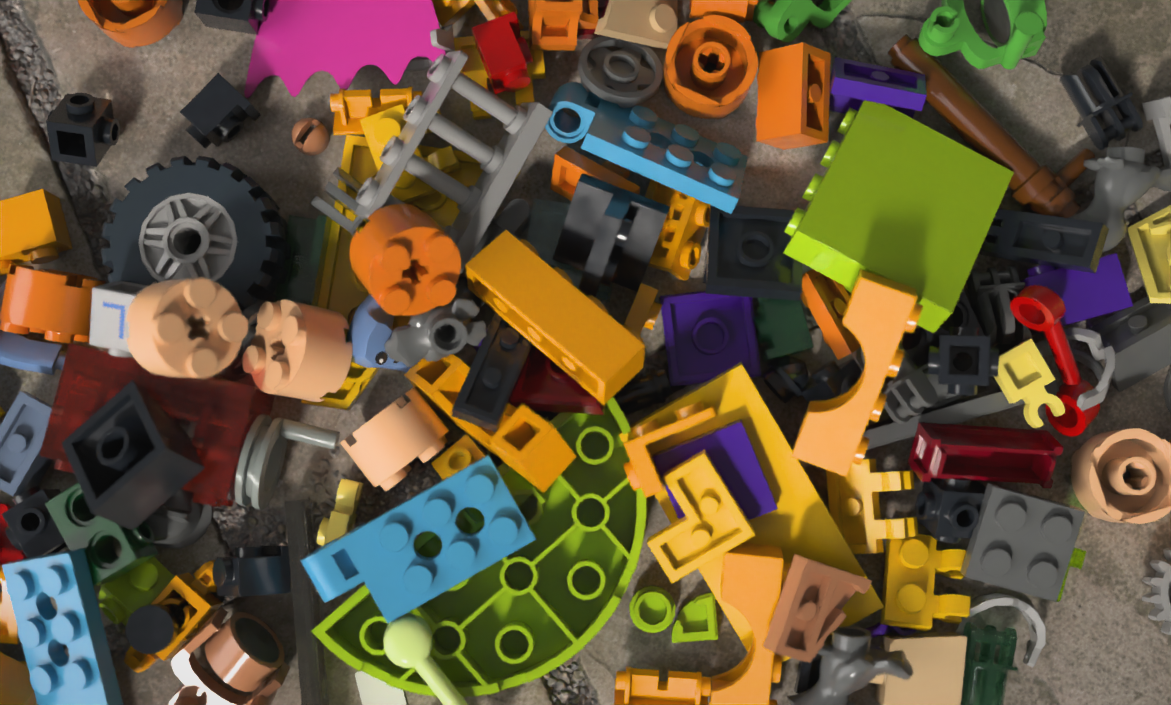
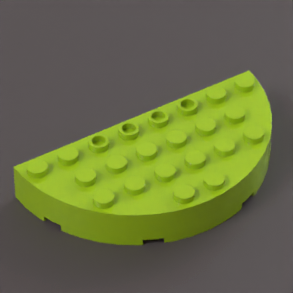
(536, 602)

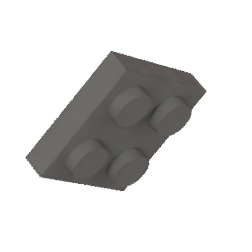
(1022, 542)

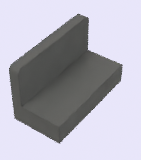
(1139, 341)

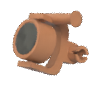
(240, 652)

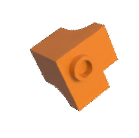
(555, 22)

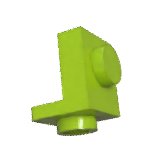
(133, 590)

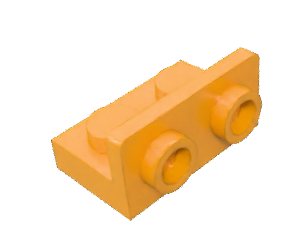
(683, 230)

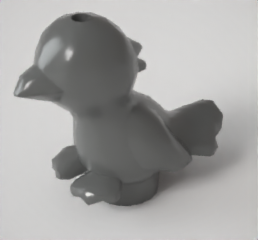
(1119, 184)
(440, 330)
(850, 665)

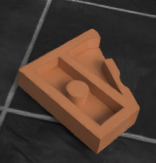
(810, 607)

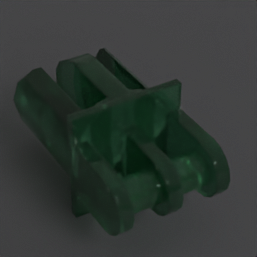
(984, 673)

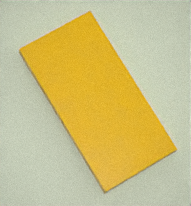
(802, 519)

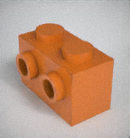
(793, 96)

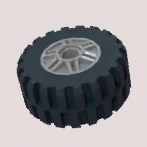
(192, 206)

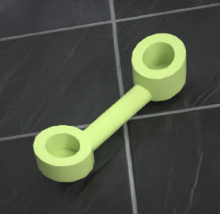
(409, 645)

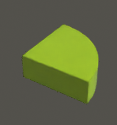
(696, 620)

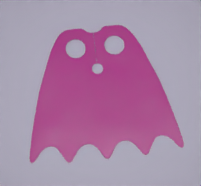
(340, 39)

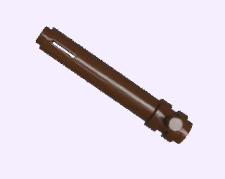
(1031, 183)

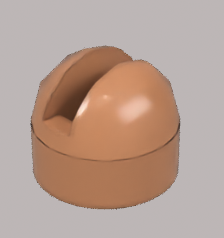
(317, 139)

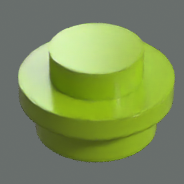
(652, 609)

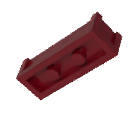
(984, 453)

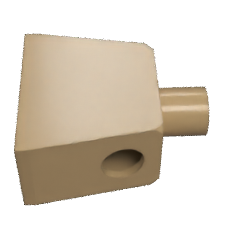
(936, 667)

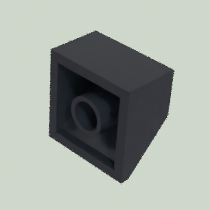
(131, 457)

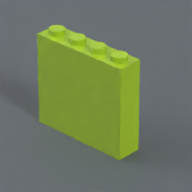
(899, 208)

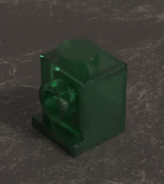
(782, 327)

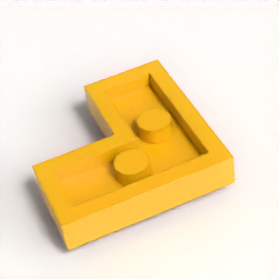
(711, 522)

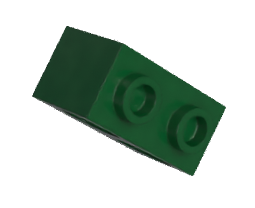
(96, 536)

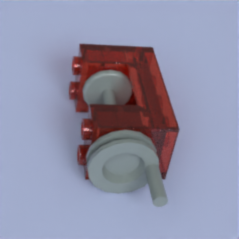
(227, 427)

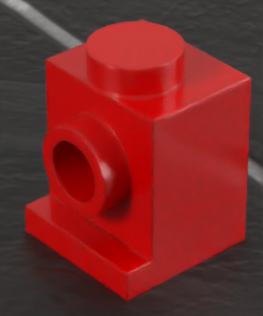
(503, 53)

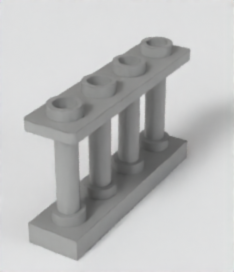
(499, 163)

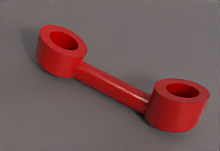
(1041, 311)

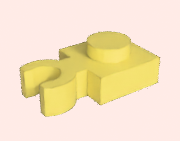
(1023, 376)
(343, 516)

